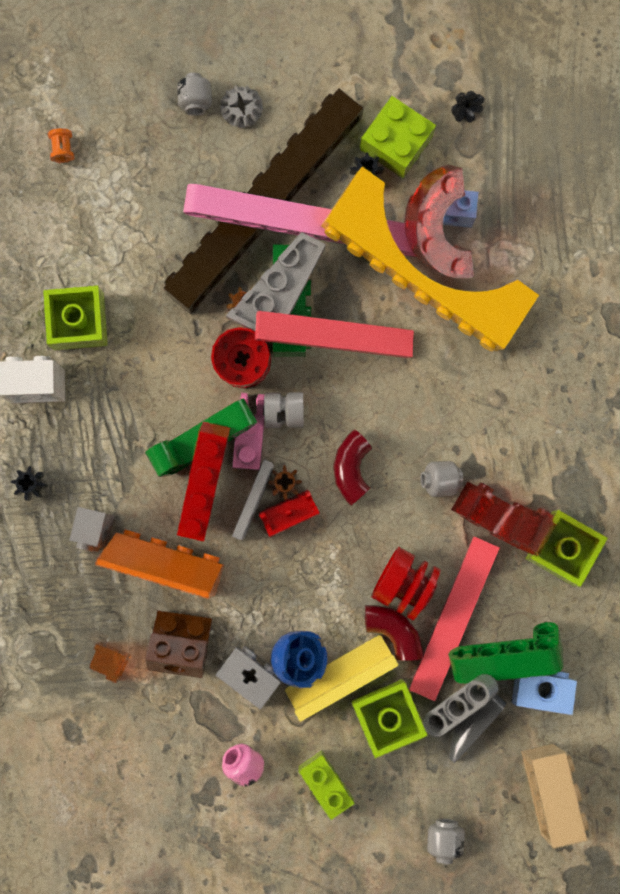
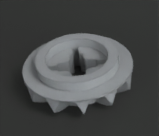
(234, 115)

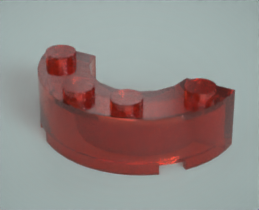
(425, 223)
(512, 523)

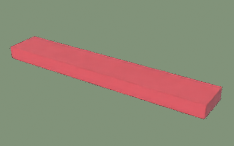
(333, 334)
(454, 618)

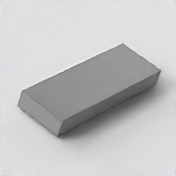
(253, 500)

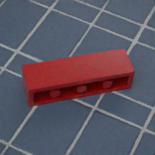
(203, 481)

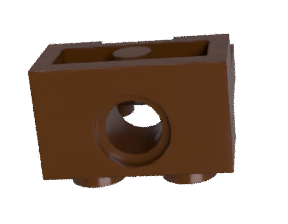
(179, 644)

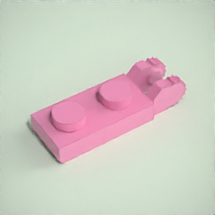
(249, 444)

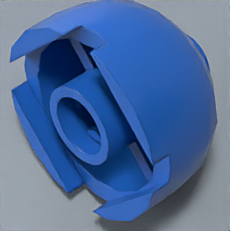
(299, 659)

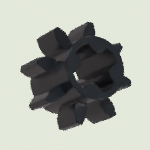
(367, 162)
(27, 476)

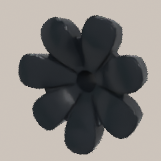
(467, 105)

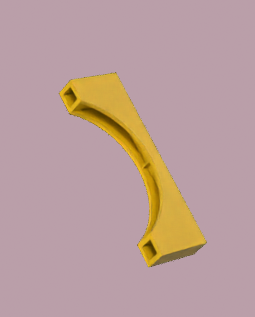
(362, 225)

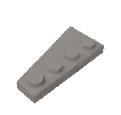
(281, 284)

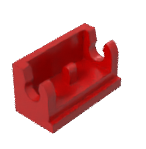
(289, 513)

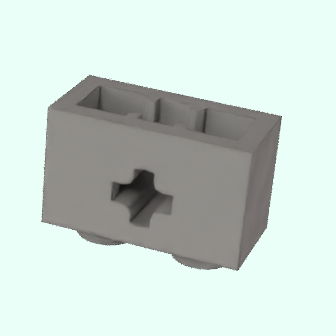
(91, 529)
(254, 691)

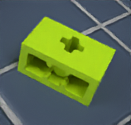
(326, 785)

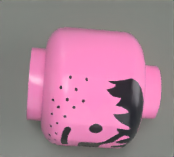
(243, 765)

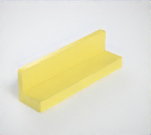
(343, 677)

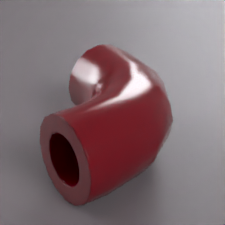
(347, 467)
(397, 628)

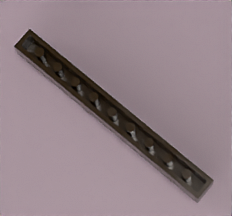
(281, 181)

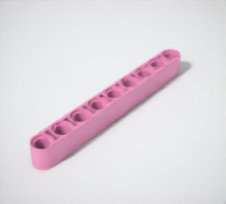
(269, 214)

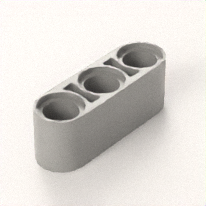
(449, 711)

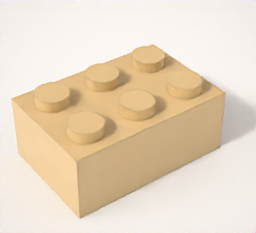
(555, 795)

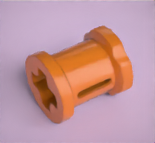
(61, 136)

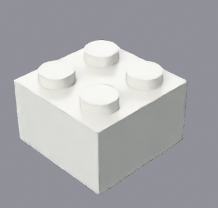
(32, 380)

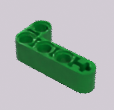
(176, 454)
(511, 659)

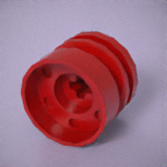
(227, 351)
(406, 583)

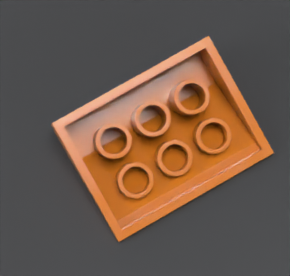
(162, 564)

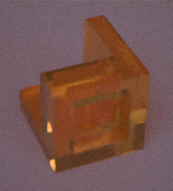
(109, 661)

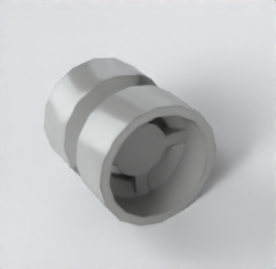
(283, 410)

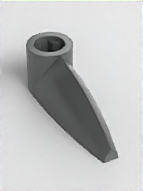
(473, 726)

